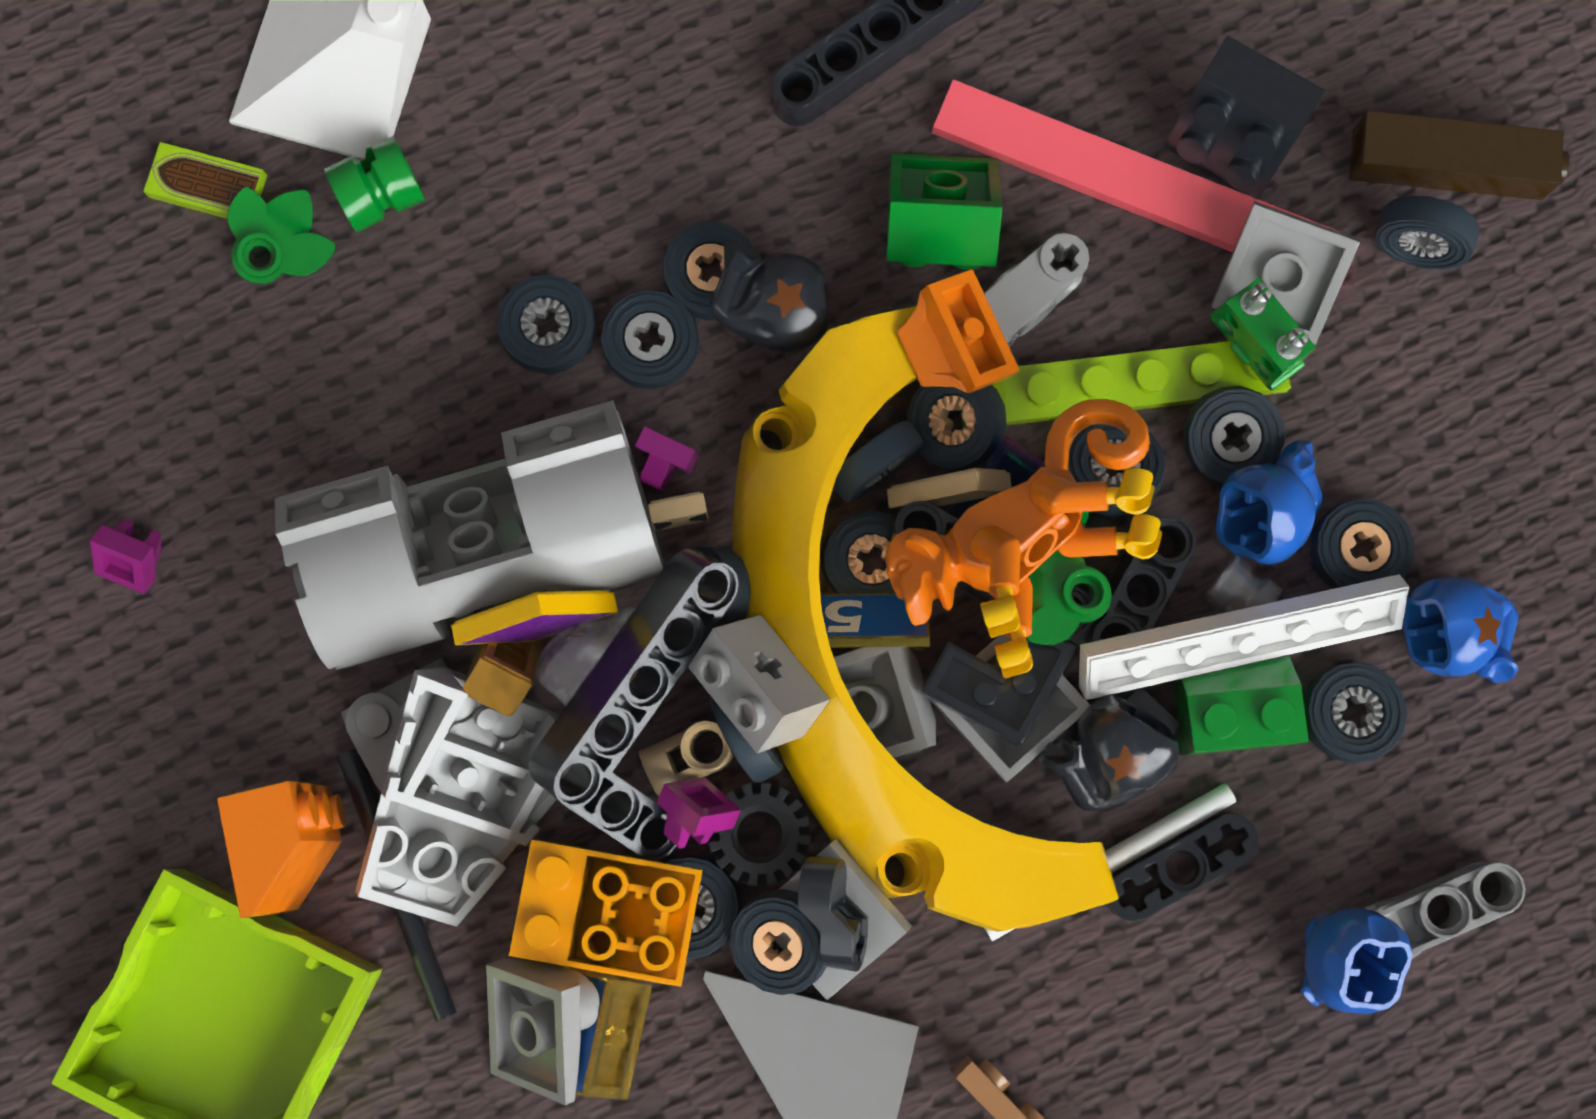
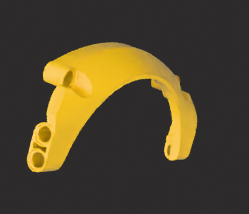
(839, 764)

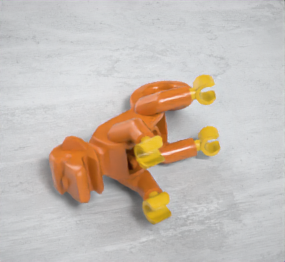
(1021, 527)

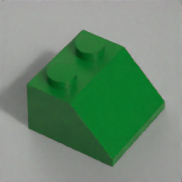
(944, 211)
(1241, 708)

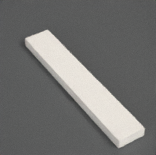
(1241, 636)

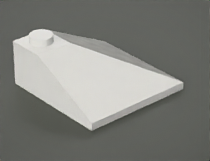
(332, 71)

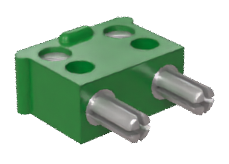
(1263, 334)

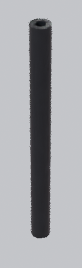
(410, 924)

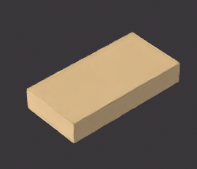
(950, 488)

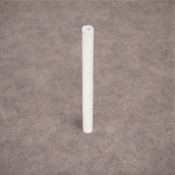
(1162, 831)

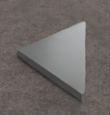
(818, 1053)

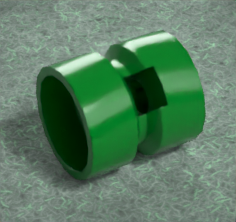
(374, 184)

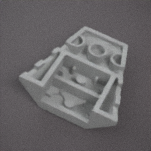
(453, 799)

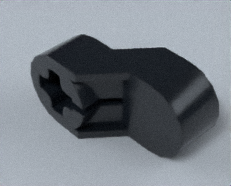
(828, 907)

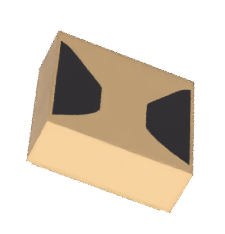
(678, 511)

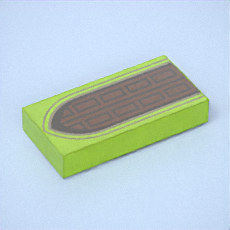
(199, 180)

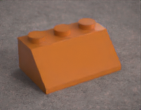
(279, 843)

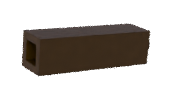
(1457, 155)

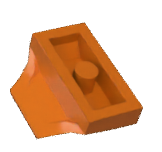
(956, 337)

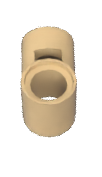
(661, 767)

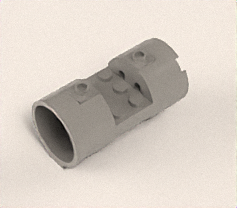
(394, 561)

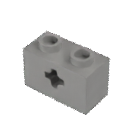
(758, 683)

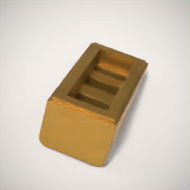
(502, 674)

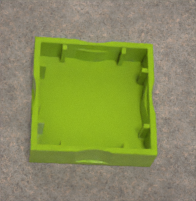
(216, 1013)

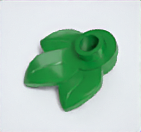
(279, 228)
(1053, 607)

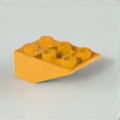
(606, 912)

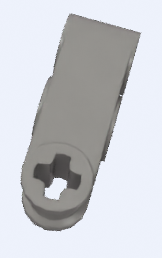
(1034, 288)
(1464, 900)

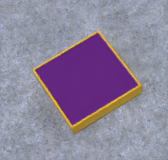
(534, 617)

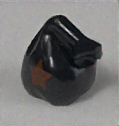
(770, 299)
(1114, 754)

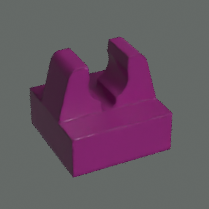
(663, 458)
(125, 558)
(695, 810)

